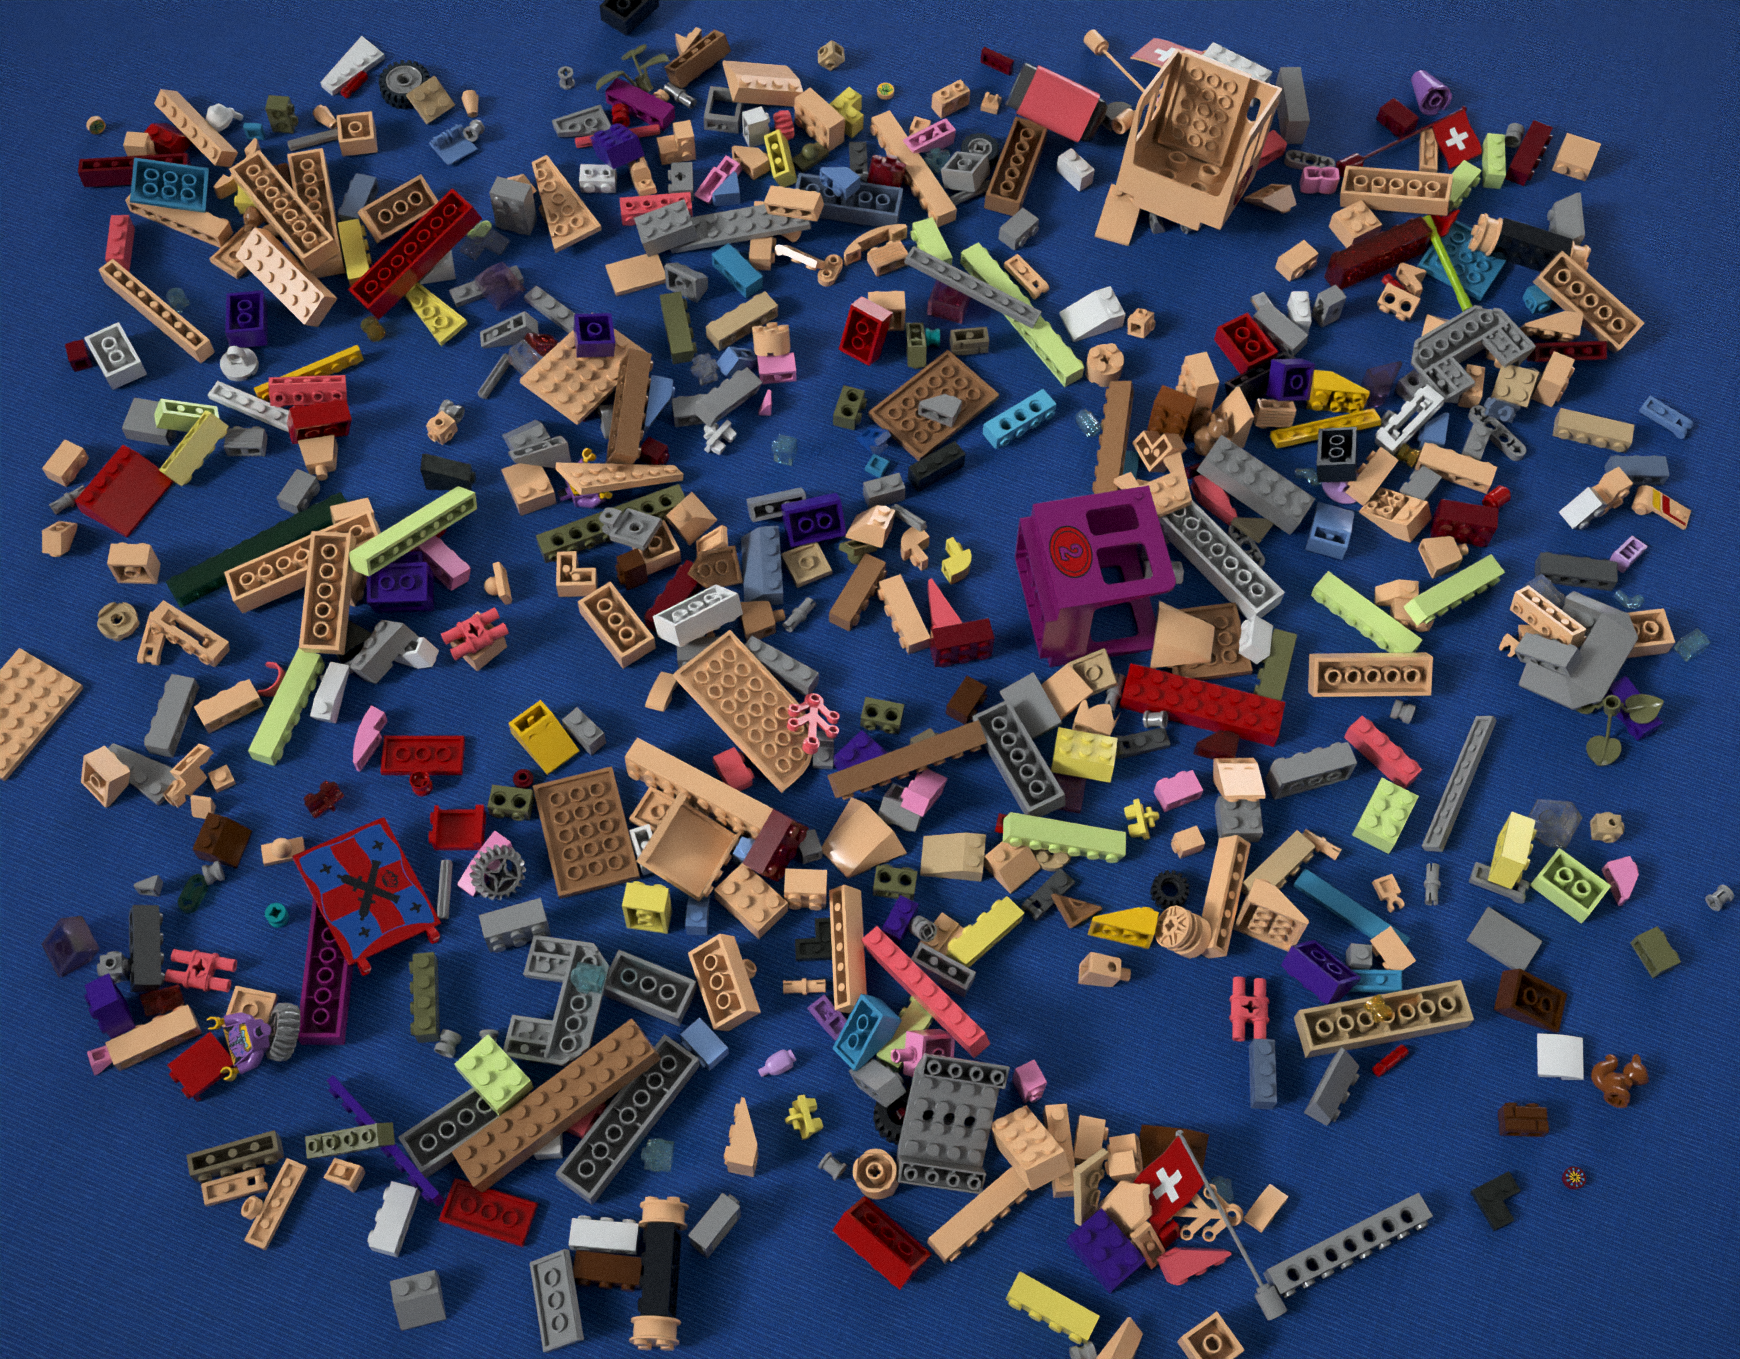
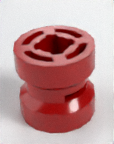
(620, 114)
(418, 779)

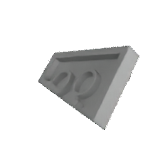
(582, 123)

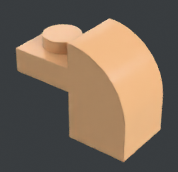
(912, 545)

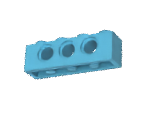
(995, 428)

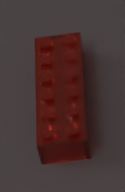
(1378, 253)

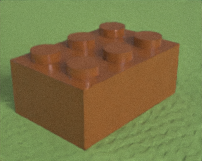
(1172, 412)

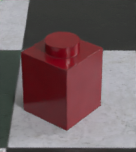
(78, 355)
(654, 452)

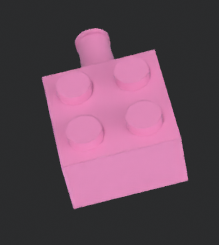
(920, 1042)

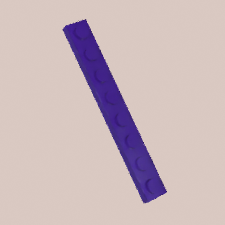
(402, 1162)

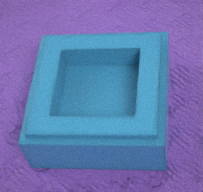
(254, 130)
(877, 466)

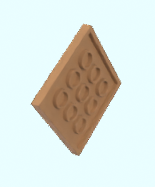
(1225, 649)

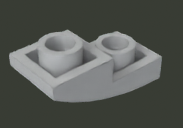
(605, 413)

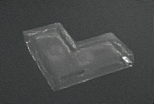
(482, 237)

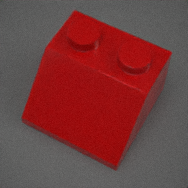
(167, 138)

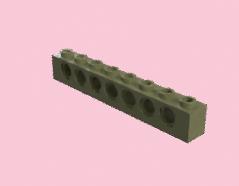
(583, 528)

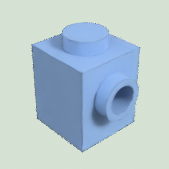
(742, 850)

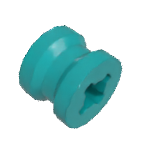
(932, 337)
(281, 917)

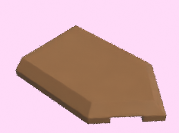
(717, 567)

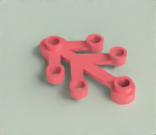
(813, 703)

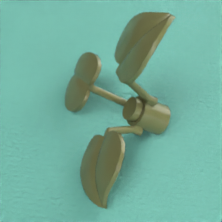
(642, 81)
(1642, 710)

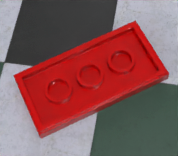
(429, 753)
(489, 1213)

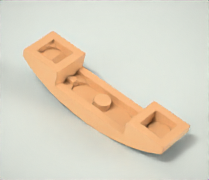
(228, 185)
(872, 238)

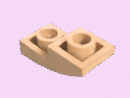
(661, 692)
(1265, 1208)

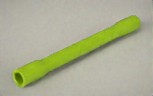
(1462, 297)

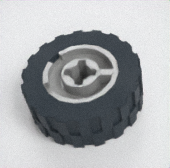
(982, 144)

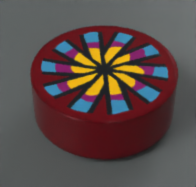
(1573, 1178)

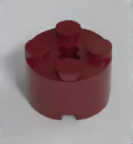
(886, 171)

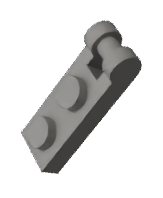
(1480, 878)

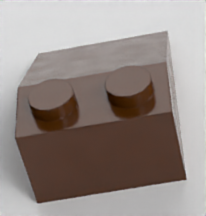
(1530, 1000)
(1156, 1139)

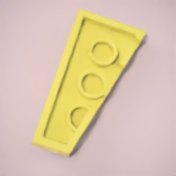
(435, 314)

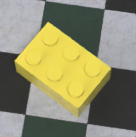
(1084, 754)
(1512, 850)
(647, 907)

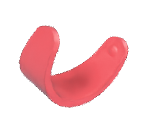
(271, 691)

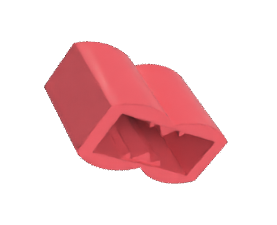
(732, 769)

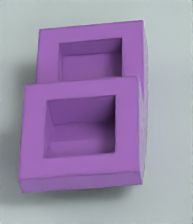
(827, 1016)

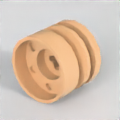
(1183, 932)

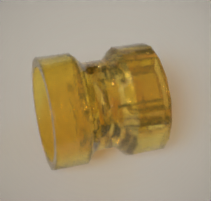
(371, 326)
(1408, 454)
(1378, 1008)

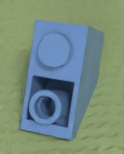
(840, 180)

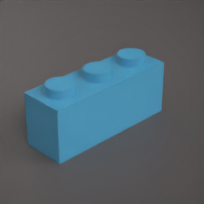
(737, 270)

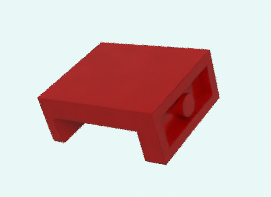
(458, 828)
(200, 1066)

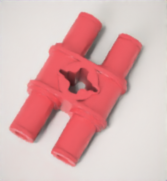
(472, 642)
(204, 979)
(1241, 1015)

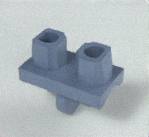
(1501, 409)

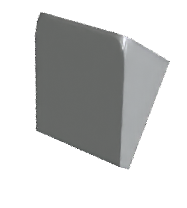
(1156, 223)
(150, 886)

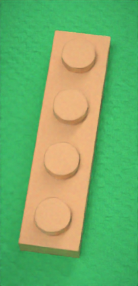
(276, 1204)

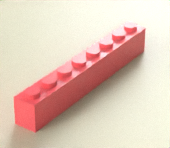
(926, 992)

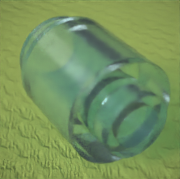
(1088, 423)

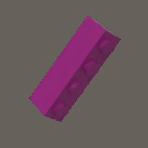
(640, 103)

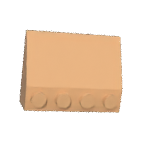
(762, 83)
(1270, 916)

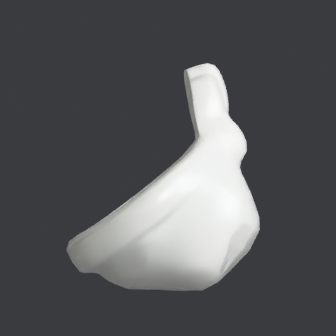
(220, 117)

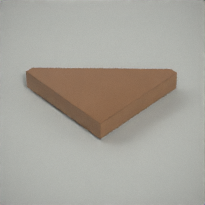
(1074, 910)

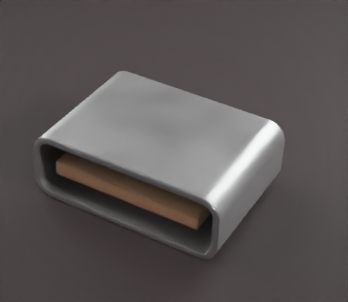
(1259, 300)

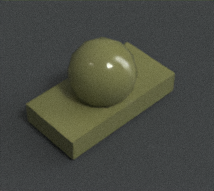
(810, 156)
(856, 550)

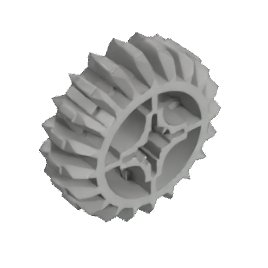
(497, 887)
(284, 1031)

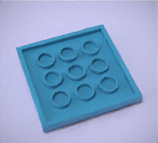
(1472, 268)

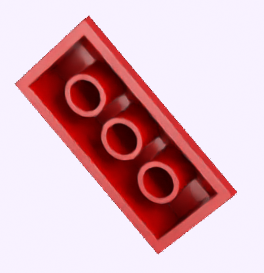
(881, 1242)

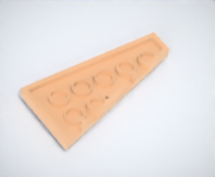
(597, 477)

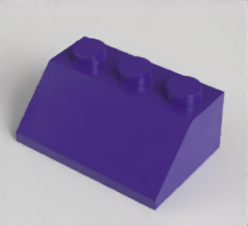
(1320, 971)

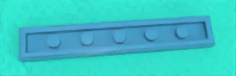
(1343, 906)

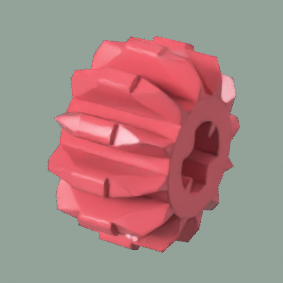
(784, 123)

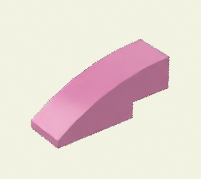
(716, 178)
(368, 736)
(465, 881)

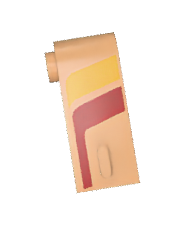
(1649, 499)

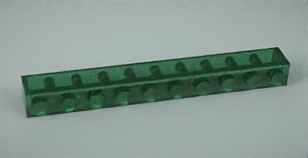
(210, 574)

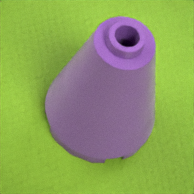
(1430, 93)

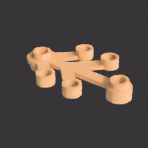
(1205, 1213)

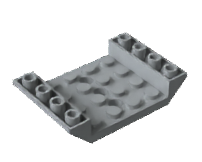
(950, 1152)

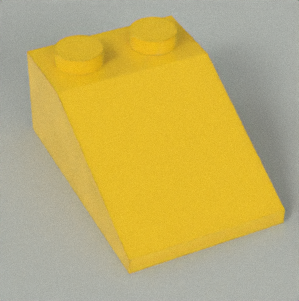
(1128, 926)

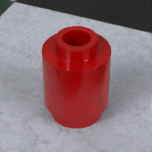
(1497, 497)

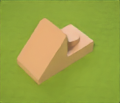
(685, 43)
(1411, 278)
(345, 1174)
(1147, 1244)

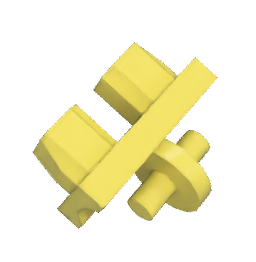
(1137, 811)
(801, 1117)

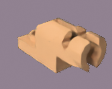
(641, 177)
(187, 775)

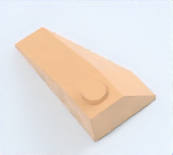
(1123, 1343)

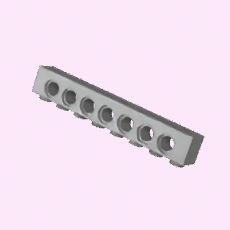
(1413, 1207)

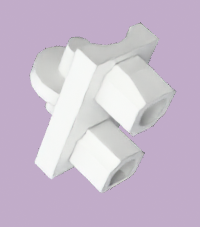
(714, 443)

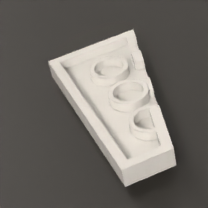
(360, 57)

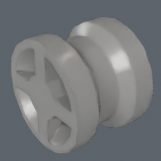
(213, 872)

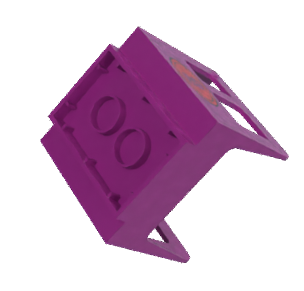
(1061, 575)

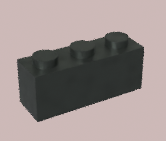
(936, 466)

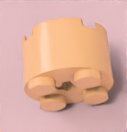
(771, 339)
(1104, 364)
(867, 1166)

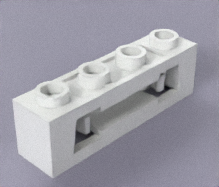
(1423, 397)

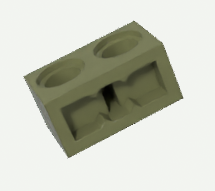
(281, 114)
(848, 407)
(883, 710)
(512, 797)
(894, 888)

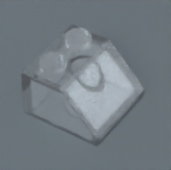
(1555, 822)

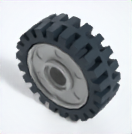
(400, 80)

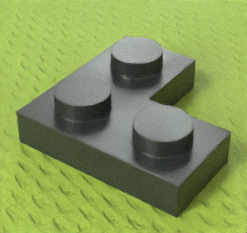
(816, 948)
(1491, 1197)

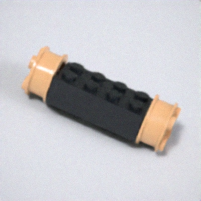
(1523, 243)
(661, 1261)

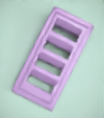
(1626, 554)

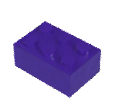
(617, 146)
(246, 319)
(813, 519)
(1105, 1251)

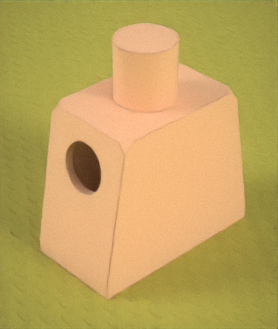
(319, 455)
(1441, 554)
(1102, 970)

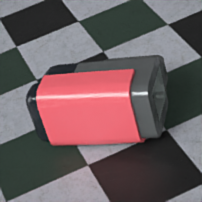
(1057, 103)

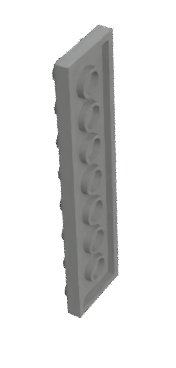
(740, 226)

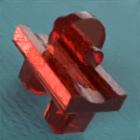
(323, 799)
(162, 1000)

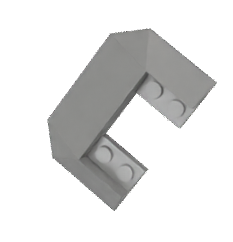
(1441, 350)
(1605, 650)
(576, 1013)

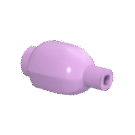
(778, 1063)

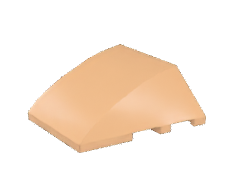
(1180, 639)
(860, 840)

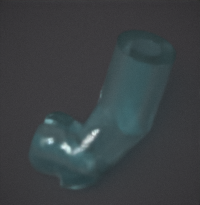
(1308, 473)
(1629, 602)

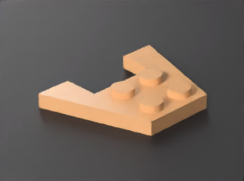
(1169, 491)

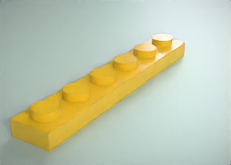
(323, 367)
(1309, 431)

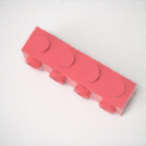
(639, 205)
(306, 390)
(1382, 752)

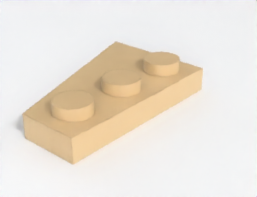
(1086, 1186)

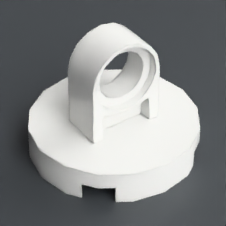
(239, 363)

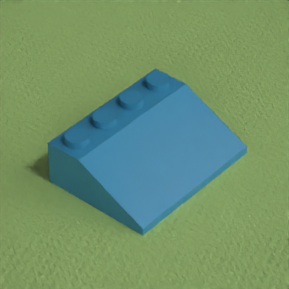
(169, 185)

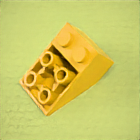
(1335, 393)
(543, 737)

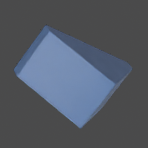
(727, 192)

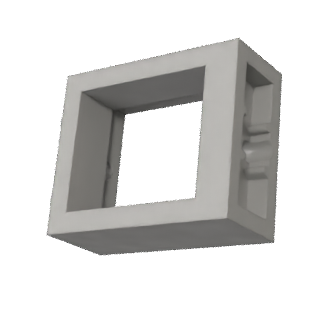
(713, 121)
(715, 1224)

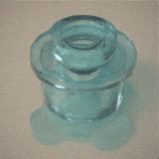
(176, 299)

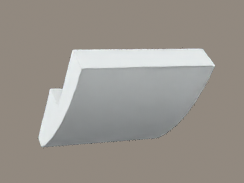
(1560, 1056)

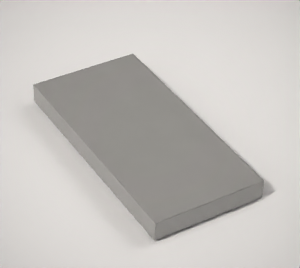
(556, 1301)

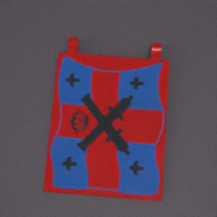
(367, 892)

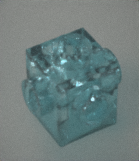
(936, 153)
(658, 1155)

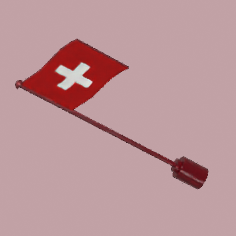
(1451, 133)

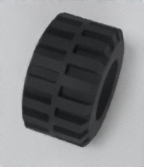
(885, 1125)

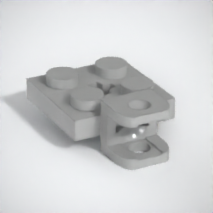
(622, 525)

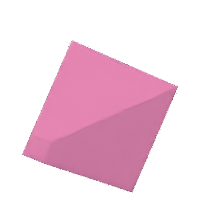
(766, 406)
(99, 1059)

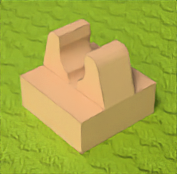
(991, 103)
(1507, 641)

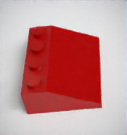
(123, 491)

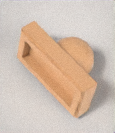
(713, 540)
(499, 584)
(281, 850)

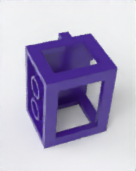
(402, 582)

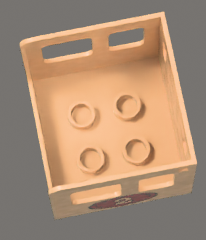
(1183, 185)

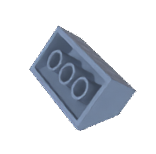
(762, 565)

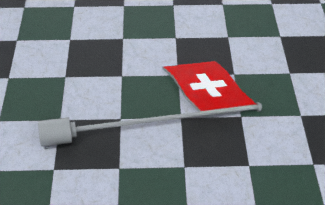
(1173, 1183)

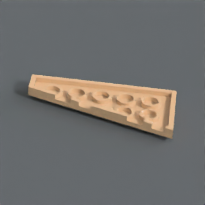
(564, 210)

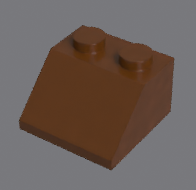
(221, 840)

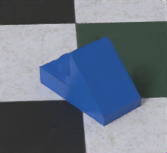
(874, 440)

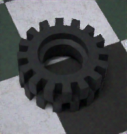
(1169, 878)

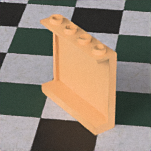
(688, 849)

